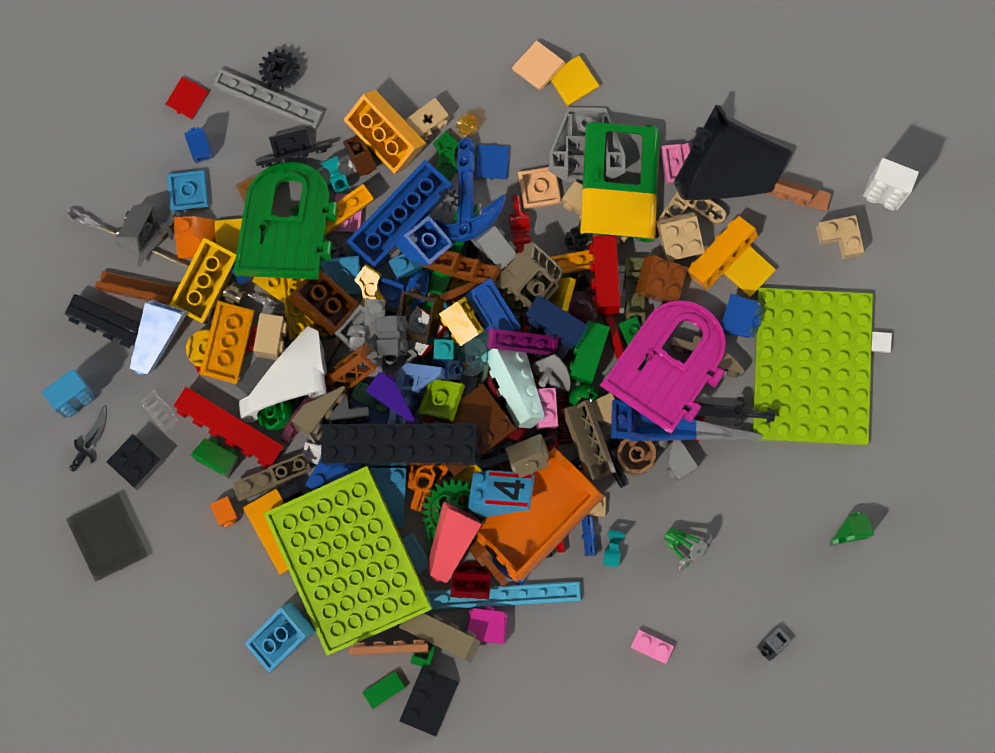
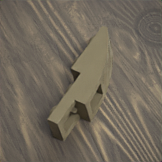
(727, 363)
(271, 478)

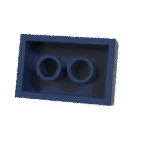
(557, 323)

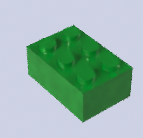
(588, 354)

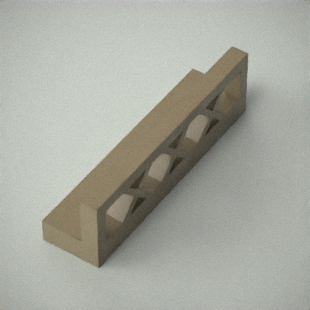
(586, 442)

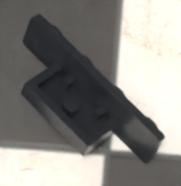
(291, 145)

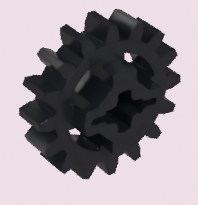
(273, 73)

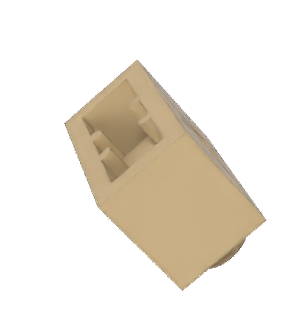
(431, 111)

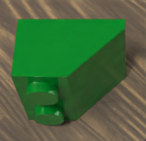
(215, 457)

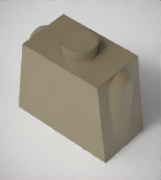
(528, 456)

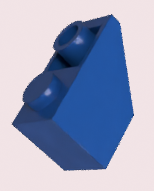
(198, 144)

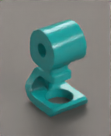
(337, 180)
(612, 554)

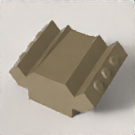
(527, 277)

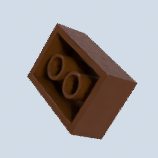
(323, 302)

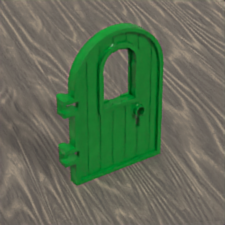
(290, 241)

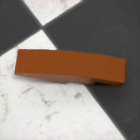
(464, 268)

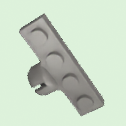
(368, 333)

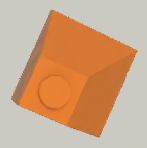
(190, 233)

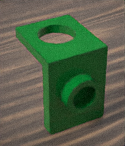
(629, 329)

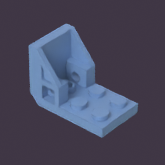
(411, 380)

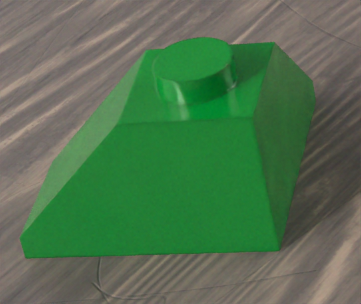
(852, 529)

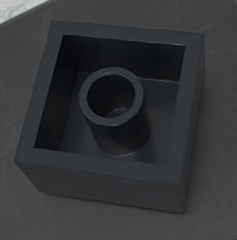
(134, 462)

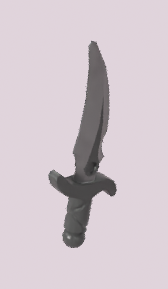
(157, 237)

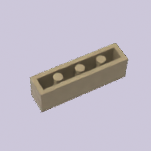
(443, 635)

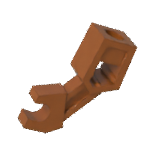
(484, 558)

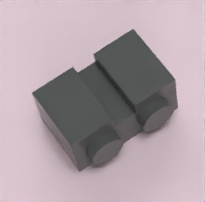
(392, 335)

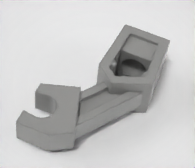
(621, 273)

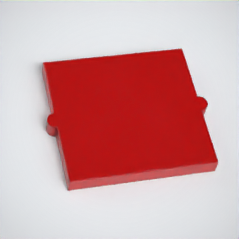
(187, 98)

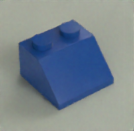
(424, 242)

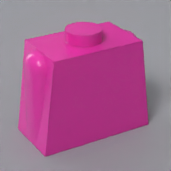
(487, 624)

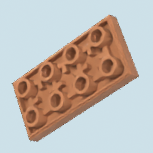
(381, 648)

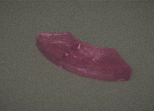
(290, 430)

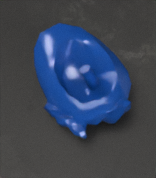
(419, 281)

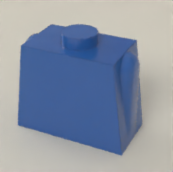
(742, 317)

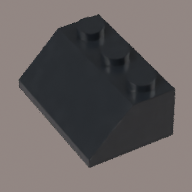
(428, 701)

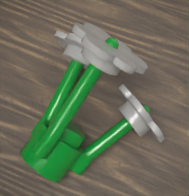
(676, 538)

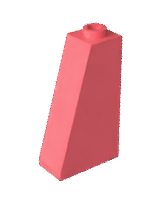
(451, 540)

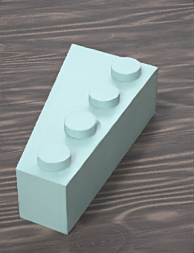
(516, 386)

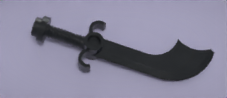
(736, 412)

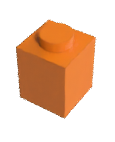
(224, 512)

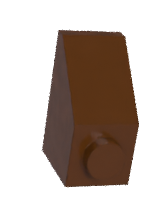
(360, 155)

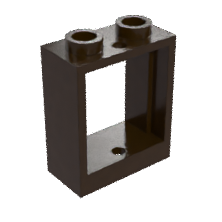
(405, 308)

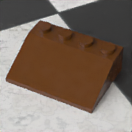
(485, 411)

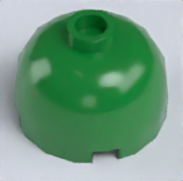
(277, 415)

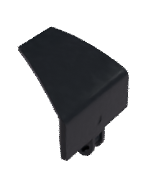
(729, 162)

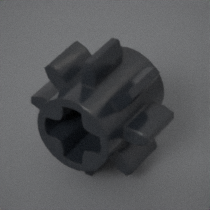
(444, 196)
(575, 240)
(581, 281)

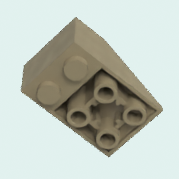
(317, 412)

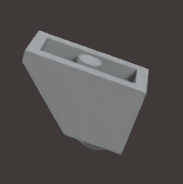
(680, 461)

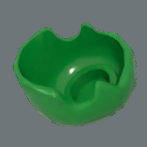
(582, 393)

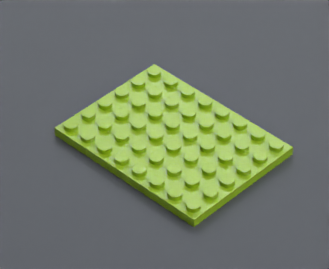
(813, 366)
(347, 560)

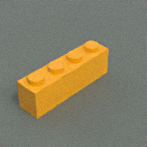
(722, 252)

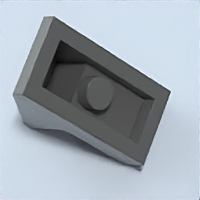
(344, 415)

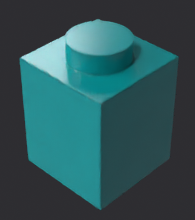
(444, 348)

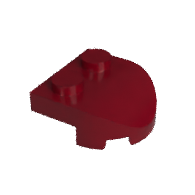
(471, 581)

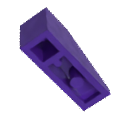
(389, 394)

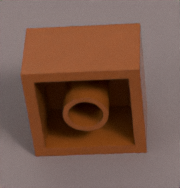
(660, 279)

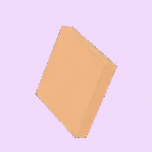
(538, 65)
(539, 188)

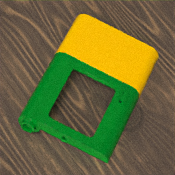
(619, 207)

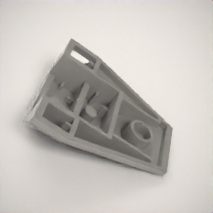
(568, 149)

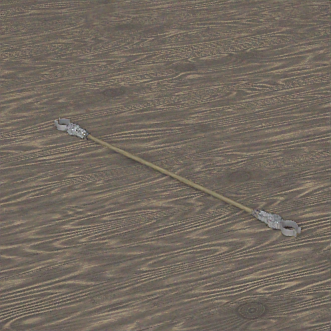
(86, 220)

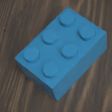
(69, 394)

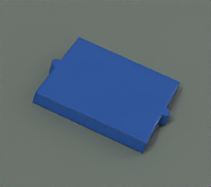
(492, 162)

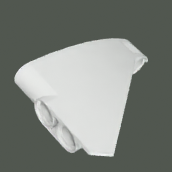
(294, 374)

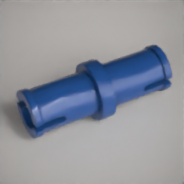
(589, 536)

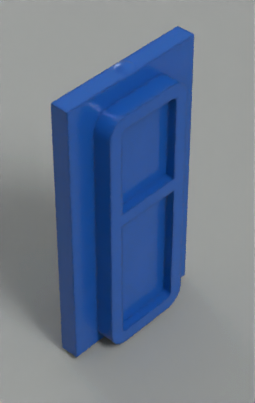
(492, 307)

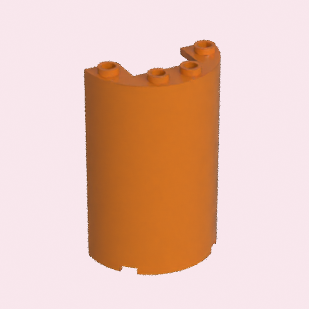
(557, 506)

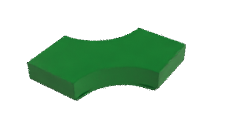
(446, 147)

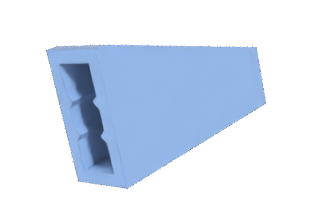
(155, 333)

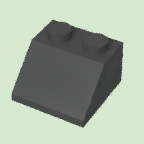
(136, 227)

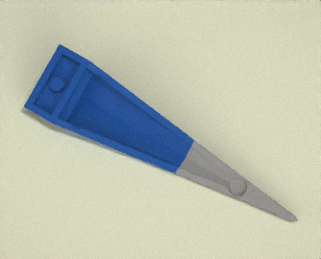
(632, 425)

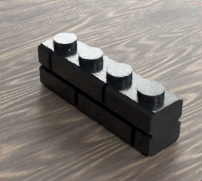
(102, 320)

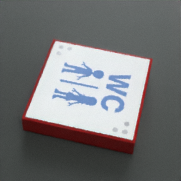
(418, 322)

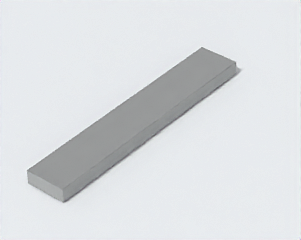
(267, 99)

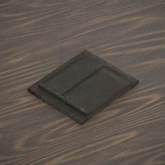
(107, 537)

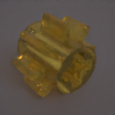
(467, 125)

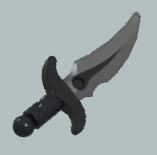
(89, 441)

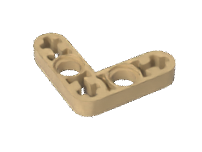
(684, 204)

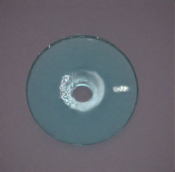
(474, 355)

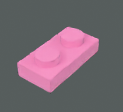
(652, 647)

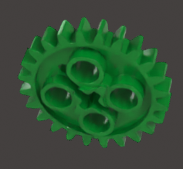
(452, 492)

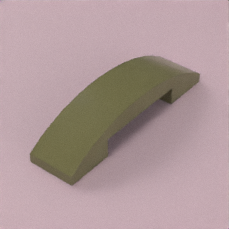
(633, 302)

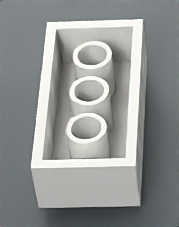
(890, 184)

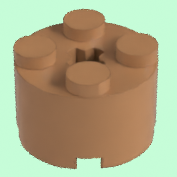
(636, 466)

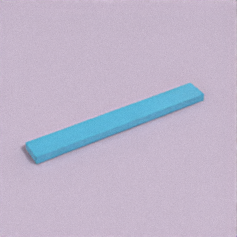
(509, 596)

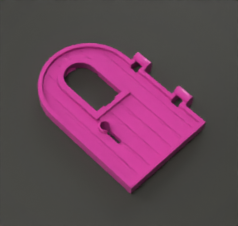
(666, 383)

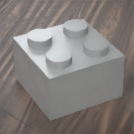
(495, 247)

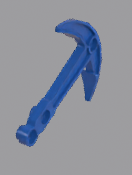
(467, 225)

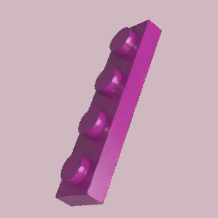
(522, 342)

